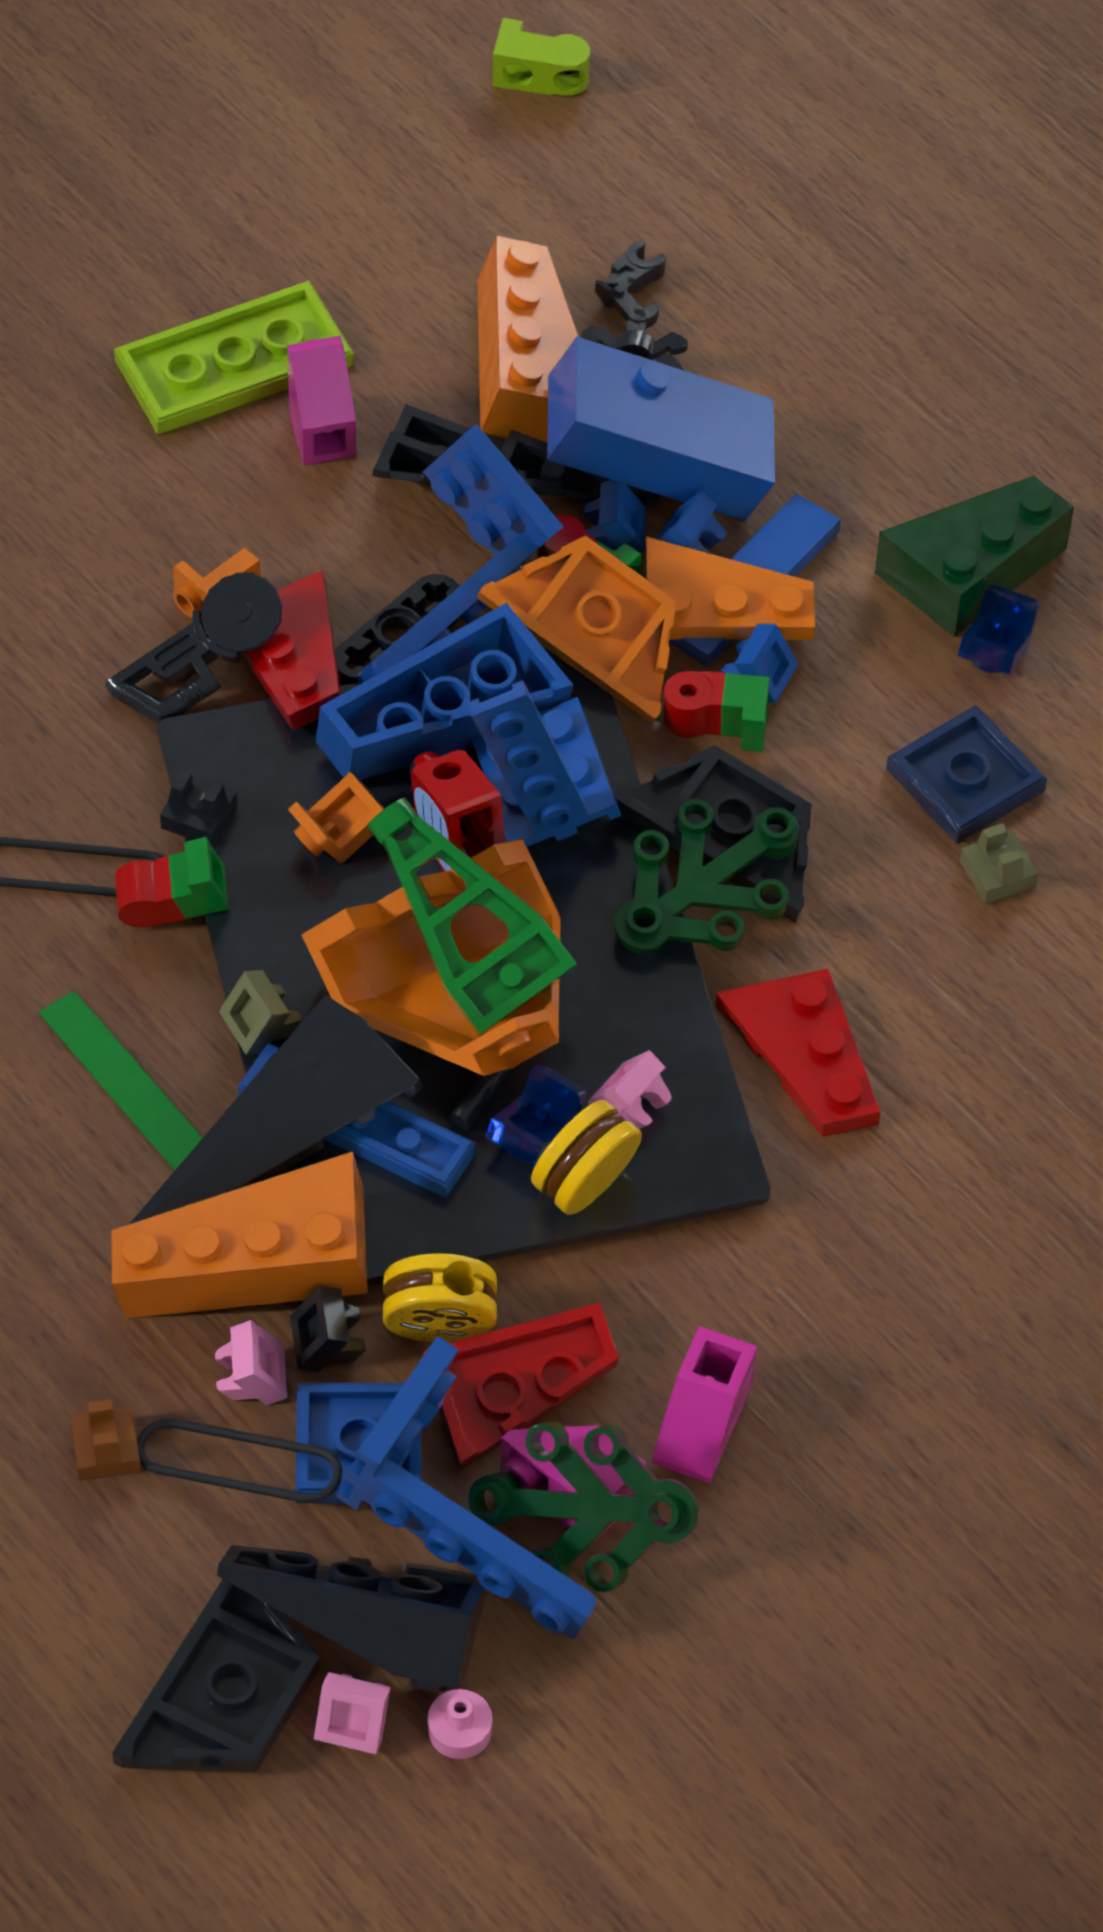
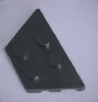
(736, 797)
(222, 1690)

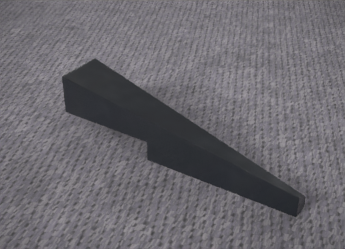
(424, 437)
(312, 1086)

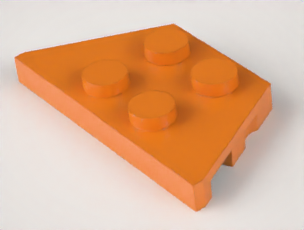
(595, 619)

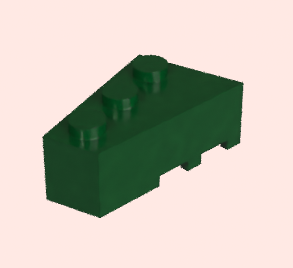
(958, 551)

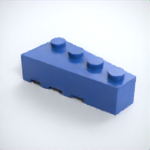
(425, 697)

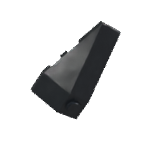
(404, 1623)

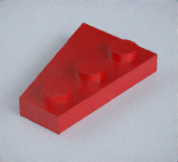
(809, 1045)

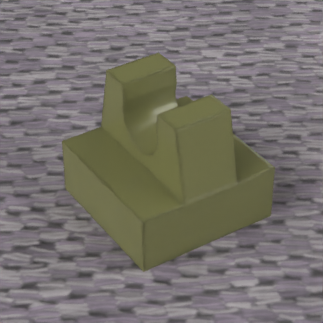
(998, 864)
(258, 1013)

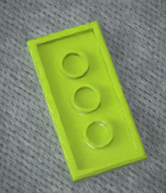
(223, 357)

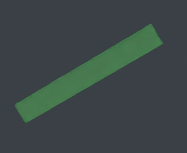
(122, 1078)

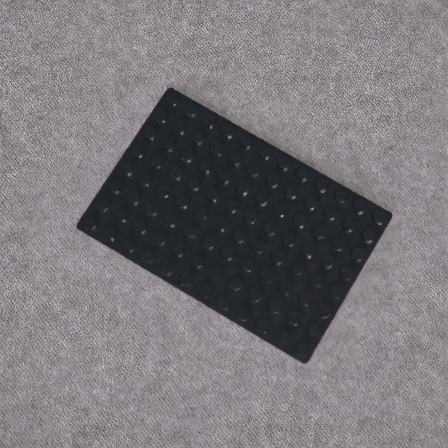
(612, 1005)

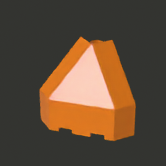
(384, 972)

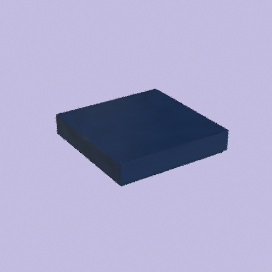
(966, 774)

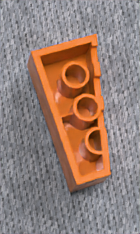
(521, 337)
(248, 1245)

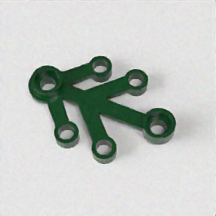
(703, 885)
(592, 1503)

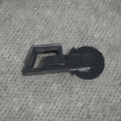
(233, 620)

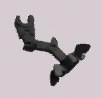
(630, 275)

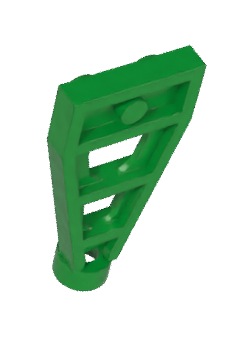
(508, 975)

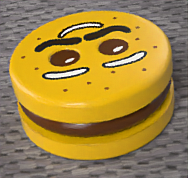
(586, 1157)
(439, 1297)

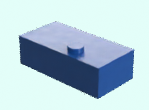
(660, 428)

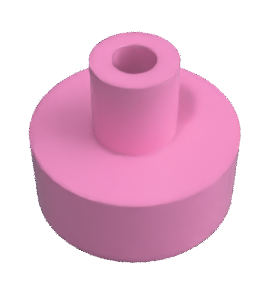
(460, 1724)

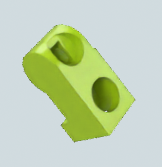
(540, 61)

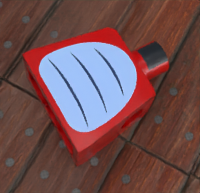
(456, 792)

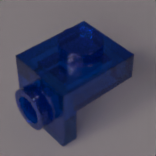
(1000, 631)
(538, 1115)

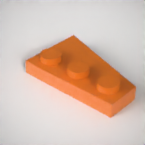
(728, 596)

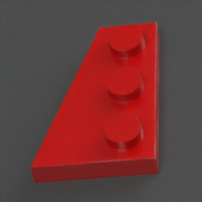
(300, 660)
(521, 1375)

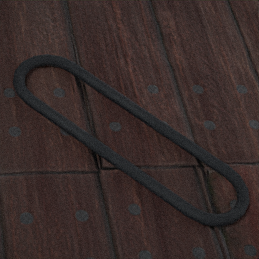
(71, 847)
(236, 1484)

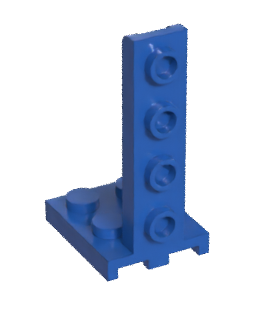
(499, 514)
(541, 765)
(444, 1525)

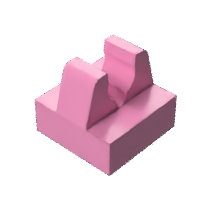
(630, 1082)
(256, 1365)
(352, 1712)

